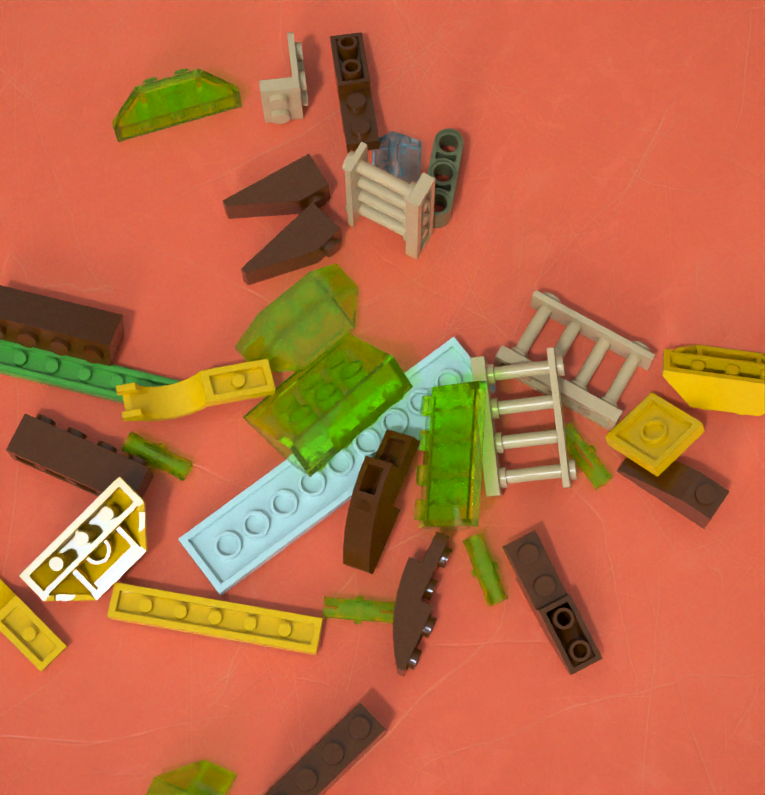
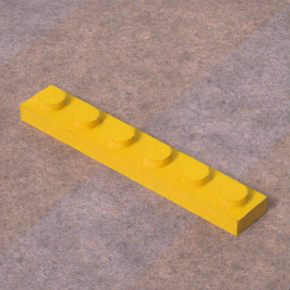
(215, 618)

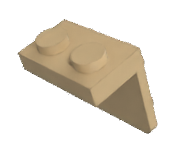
(284, 97)

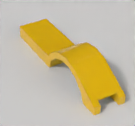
(200, 391)
(27, 630)

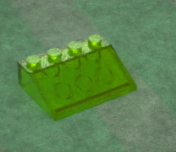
(329, 403)
(451, 456)

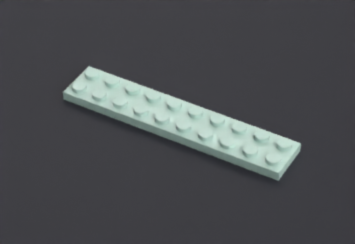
(290, 503)

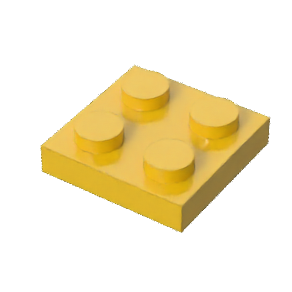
(654, 434)

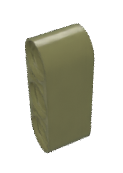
(445, 164)

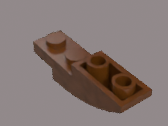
(354, 91)
(372, 500)
(551, 603)
(411, 614)

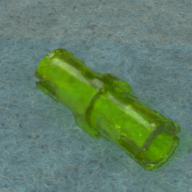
(157, 456)
(598, 474)
(485, 569)
(358, 609)

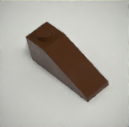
(281, 192)
(298, 245)
(679, 488)

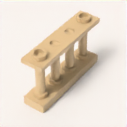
(389, 200)
(574, 392)
(494, 443)

